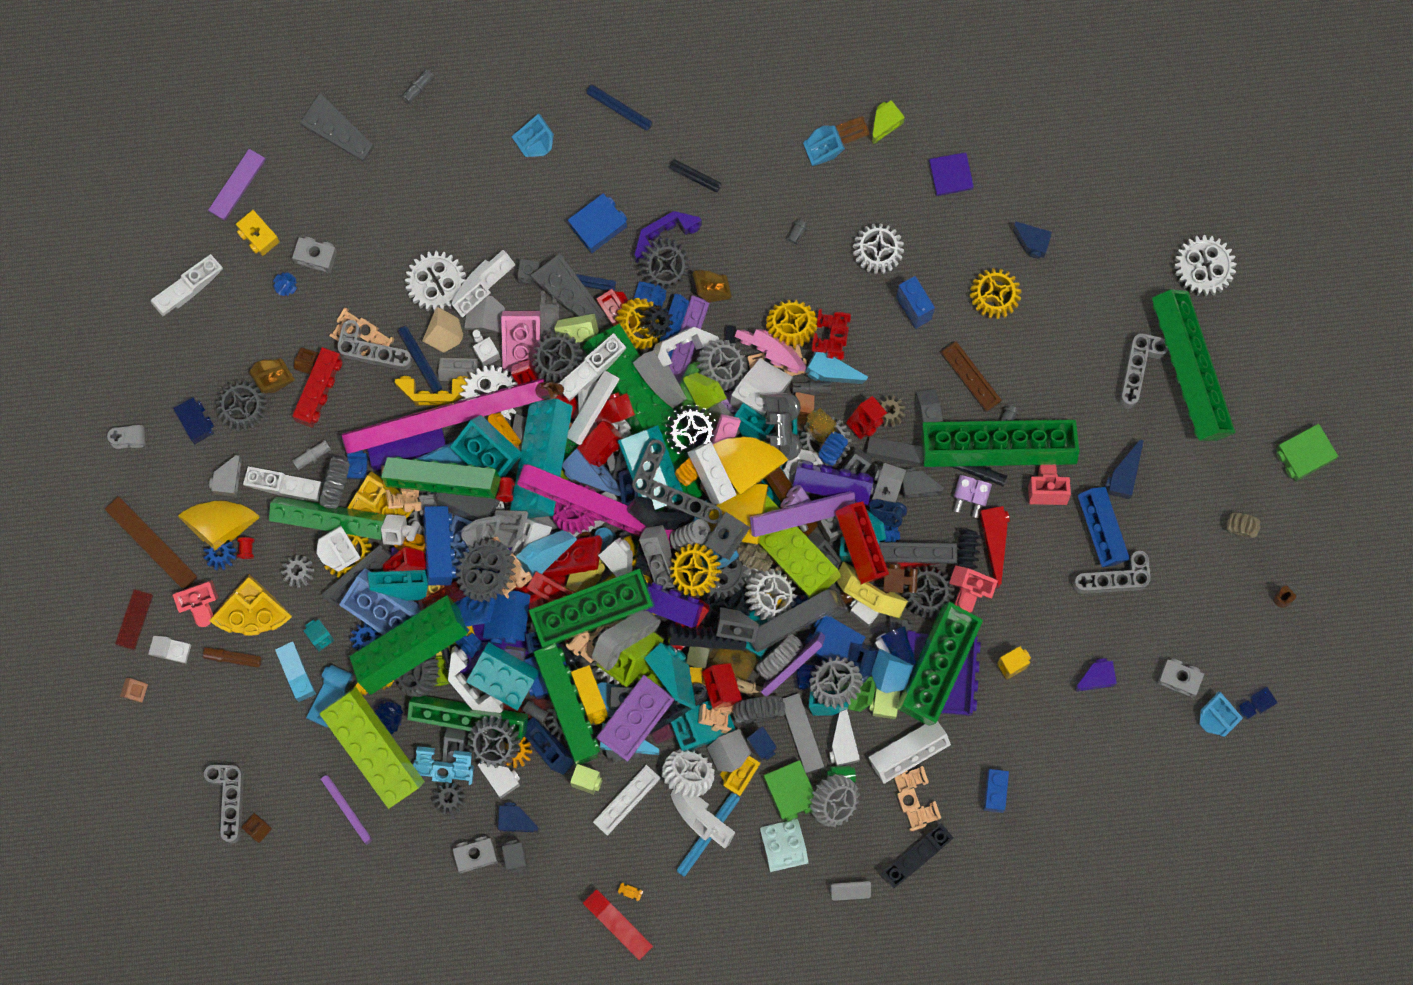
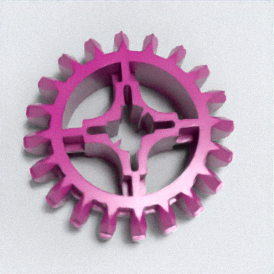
(570, 520)

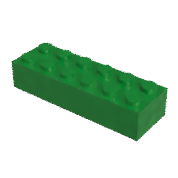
(592, 608)
(408, 645)
(939, 664)
(565, 703)

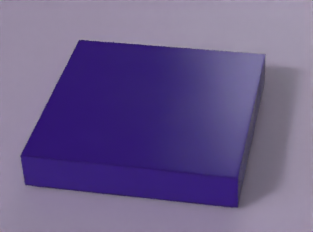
(951, 174)

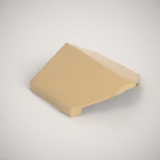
(443, 331)

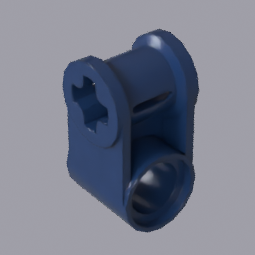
(887, 512)

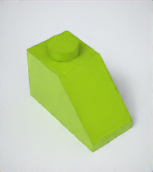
(886, 120)
(704, 390)

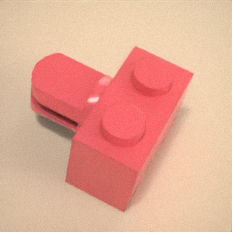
(1048, 487)
(971, 585)
(197, 600)

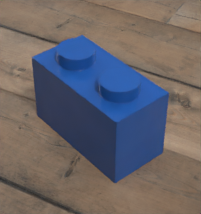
(996, 790)

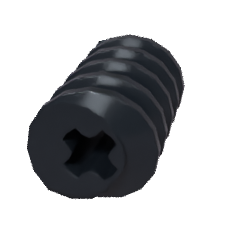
(967, 548)

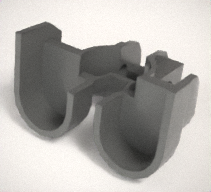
(781, 410)

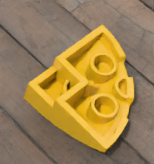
(748, 461)
(372, 497)
(742, 508)
(218, 521)
(250, 610)

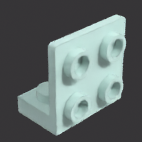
(784, 845)

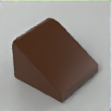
(305, 360)
(256, 828)

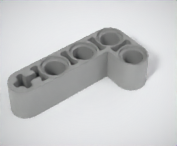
(376, 349)
(1138, 371)
(1111, 578)
(623, 636)
(227, 804)

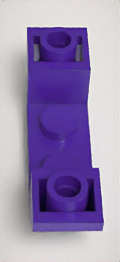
(688, 224)

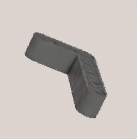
(669, 492)
(824, 604)

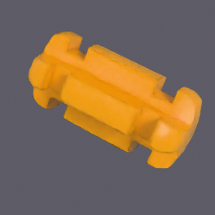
(630, 891)

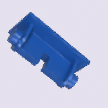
(470, 644)

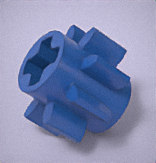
(285, 284)
(892, 534)

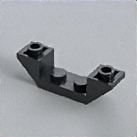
(644, 511)
(917, 856)

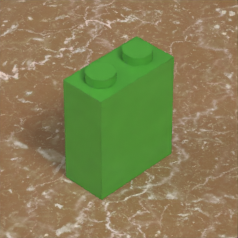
(1306, 453)
(790, 790)

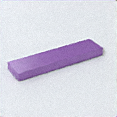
(236, 184)
(346, 809)

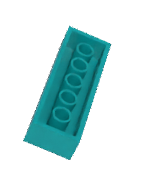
(543, 448)

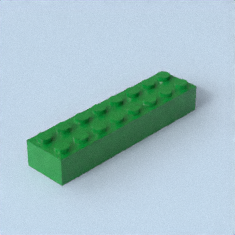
(1193, 365)
(1000, 443)

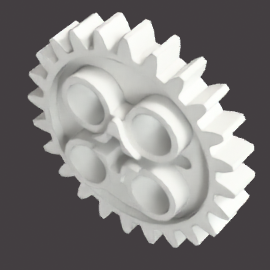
(1188, 269)
(420, 289)
(495, 380)

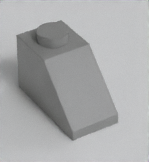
(226, 478)

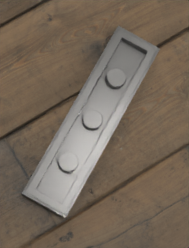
(802, 733)

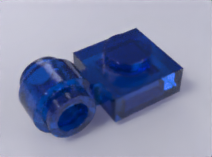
(1261, 700)

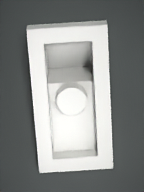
(169, 649)

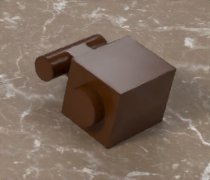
(896, 579)

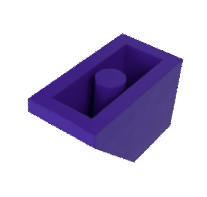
(1098, 676)

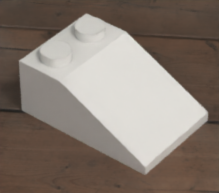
(760, 379)

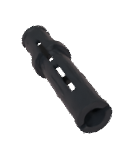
(986, 474)

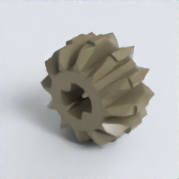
(897, 411)
(1243, 525)

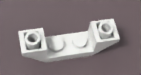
(699, 337)
(470, 695)

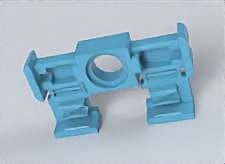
(457, 770)

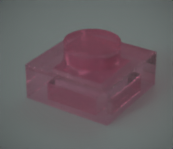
(663, 734)

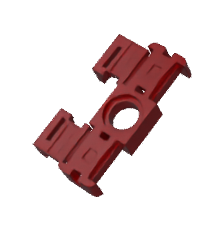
(838, 326)

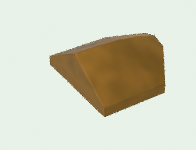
(712, 286)
(271, 375)

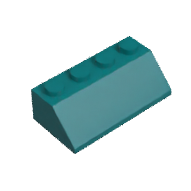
(634, 448)

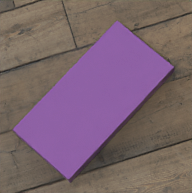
(806, 652)
(635, 718)

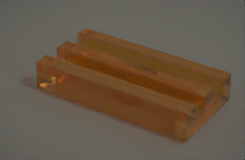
(865, 132)

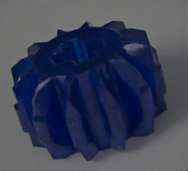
(390, 715)

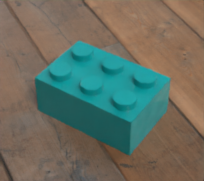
(485, 447)
(502, 676)

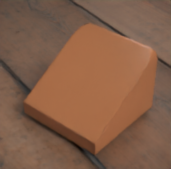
(806, 402)
(134, 690)

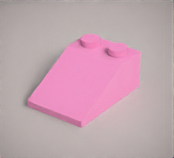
(519, 336)

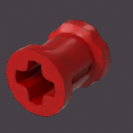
(505, 490)
(245, 548)

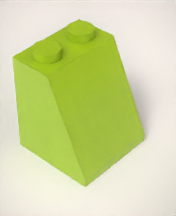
(632, 661)

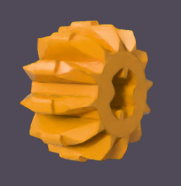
(686, 473)
(521, 755)

